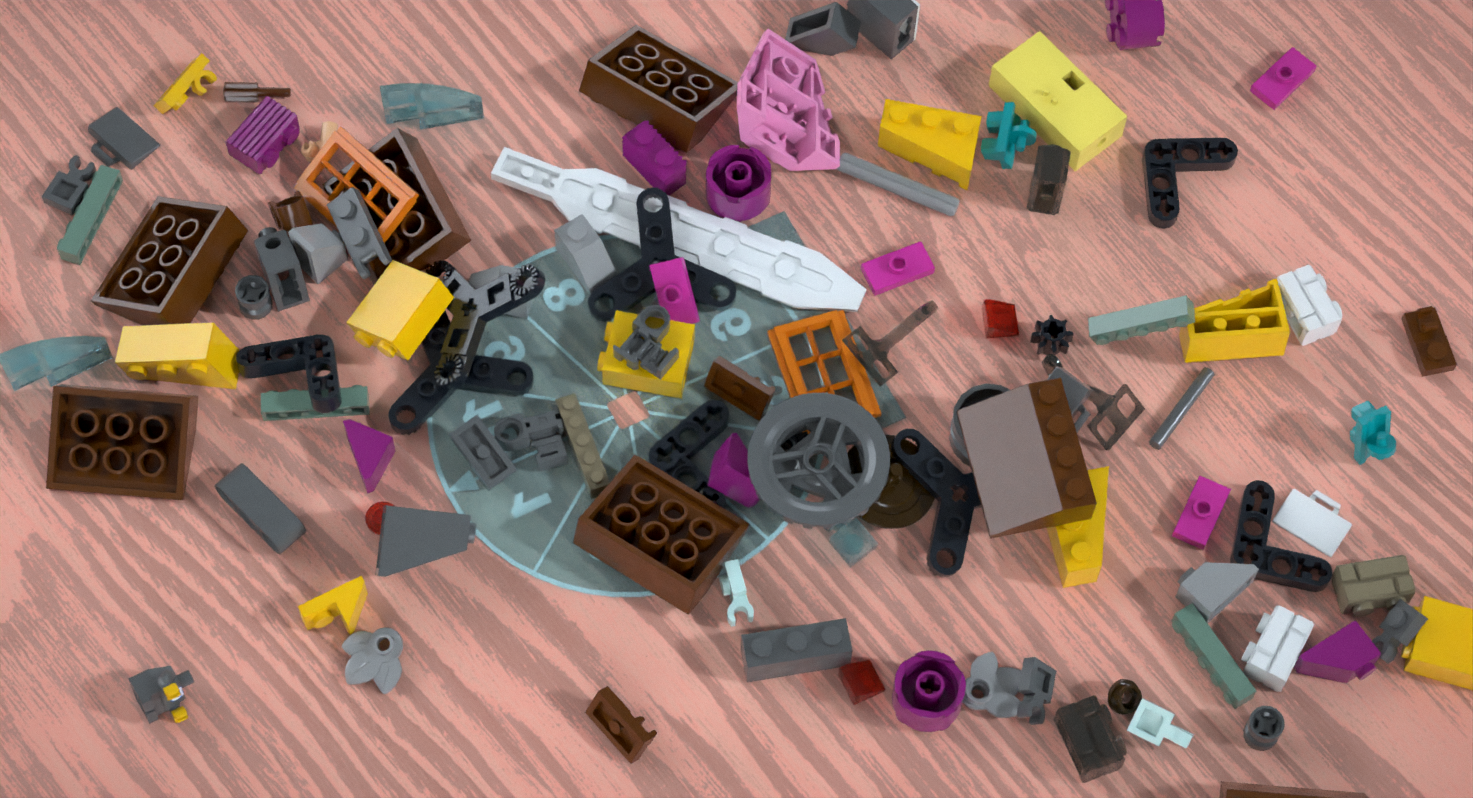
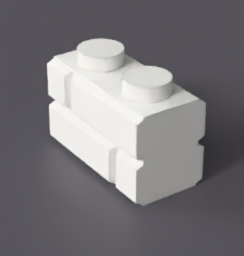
(1308, 305)
(1277, 648)

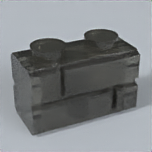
(1048, 179)
(1090, 738)

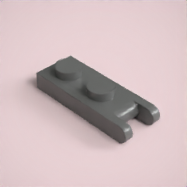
(358, 230)

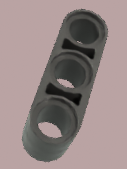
(260, 508)

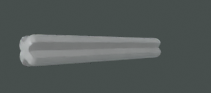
(898, 184)

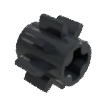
(1053, 328)

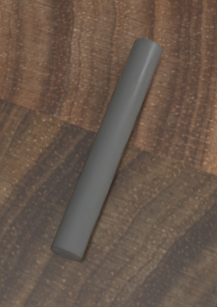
(1181, 408)

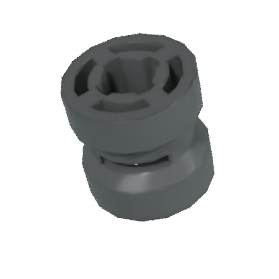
(253, 297)
(1265, 721)

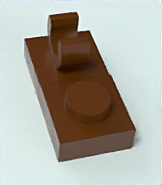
(1428, 341)
(739, 388)
(619, 724)

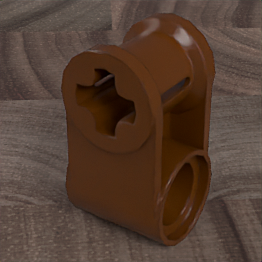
(290, 213)

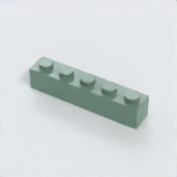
(89, 214)
(1141, 320)
(297, 404)
(1213, 656)

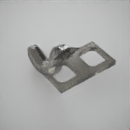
(880, 348)
(1106, 406)

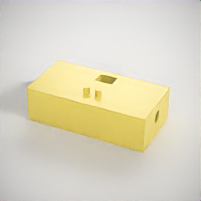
(1057, 99)

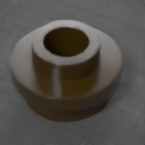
(1130, 700)

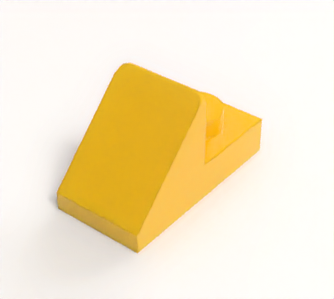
(343, 600)

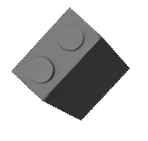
(419, 537)

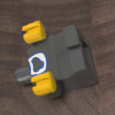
(161, 691)

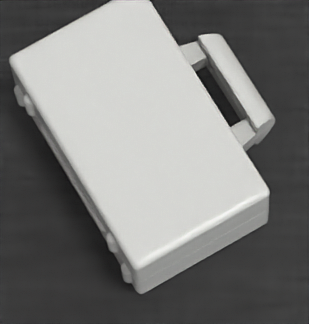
(1312, 521)

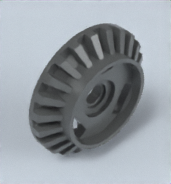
(832, 426)

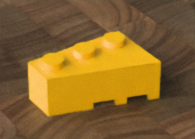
(931, 137)
(1238, 327)
(179, 354)
(1080, 543)

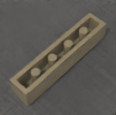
(582, 445)

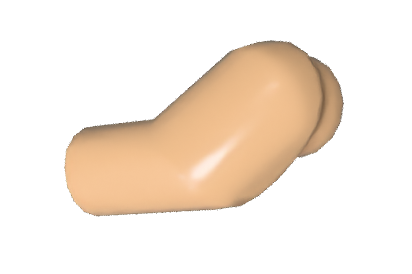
(310, 150)

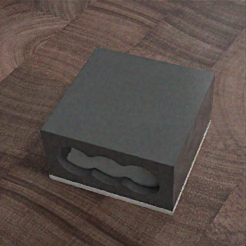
(887, 23)

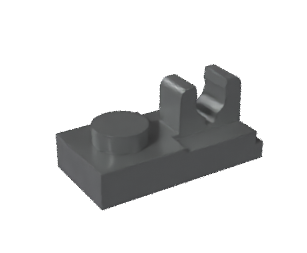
(482, 452)

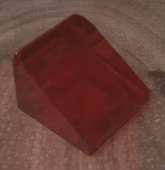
(999, 319)
(860, 681)

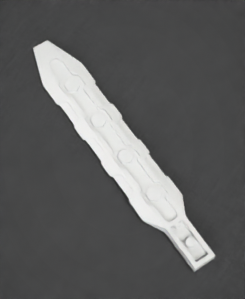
(725, 246)

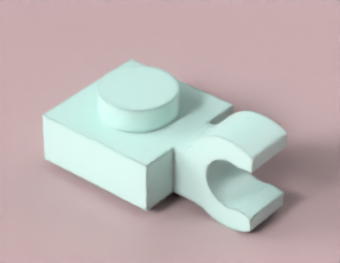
(734, 586)
(1154, 724)

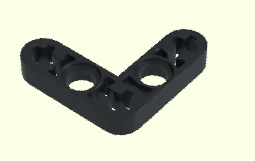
(1167, 169)
(303, 359)
(680, 463)
(1264, 555)

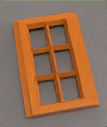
(370, 164)
(790, 366)

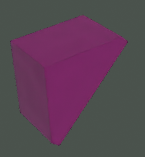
(371, 451)
(731, 474)

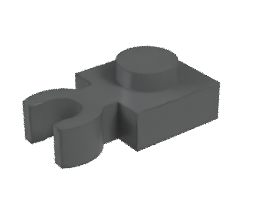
(68, 189)
(1399, 627)
(1037, 686)

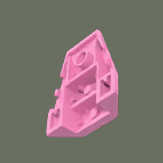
(784, 109)

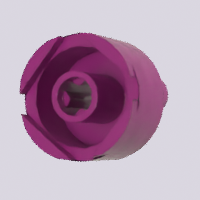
(1135, 23)
(738, 182)
(923, 710)

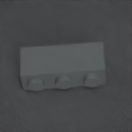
(796, 650)

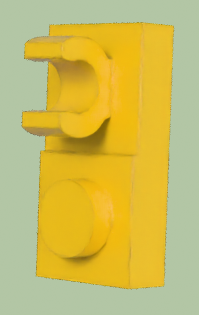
(175, 95)

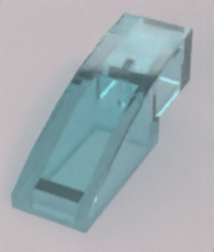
(429, 104)
(54, 359)

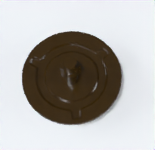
(903, 497)

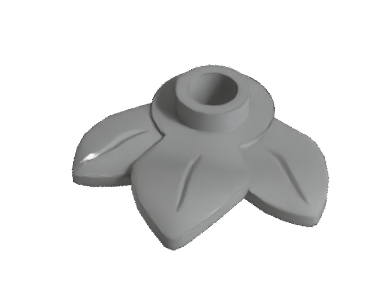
(370, 662)
(997, 685)

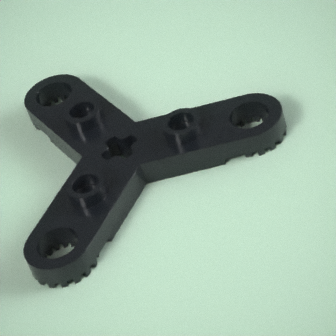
(657, 245)
(466, 326)
(427, 395)
(938, 477)

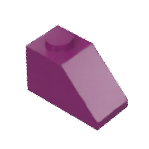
(1340, 656)

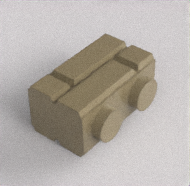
(1372, 585)

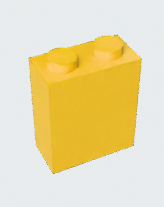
(399, 310)
(618, 374)
(1443, 644)

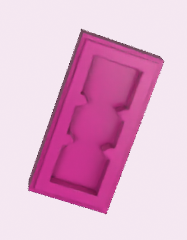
(1283, 78)
(897, 268)
(675, 290)
(1201, 512)

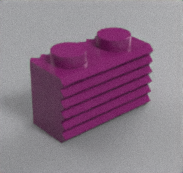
(263, 135)
(654, 158)

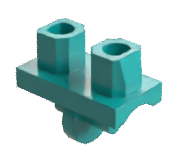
(1012, 136)
(1372, 432)

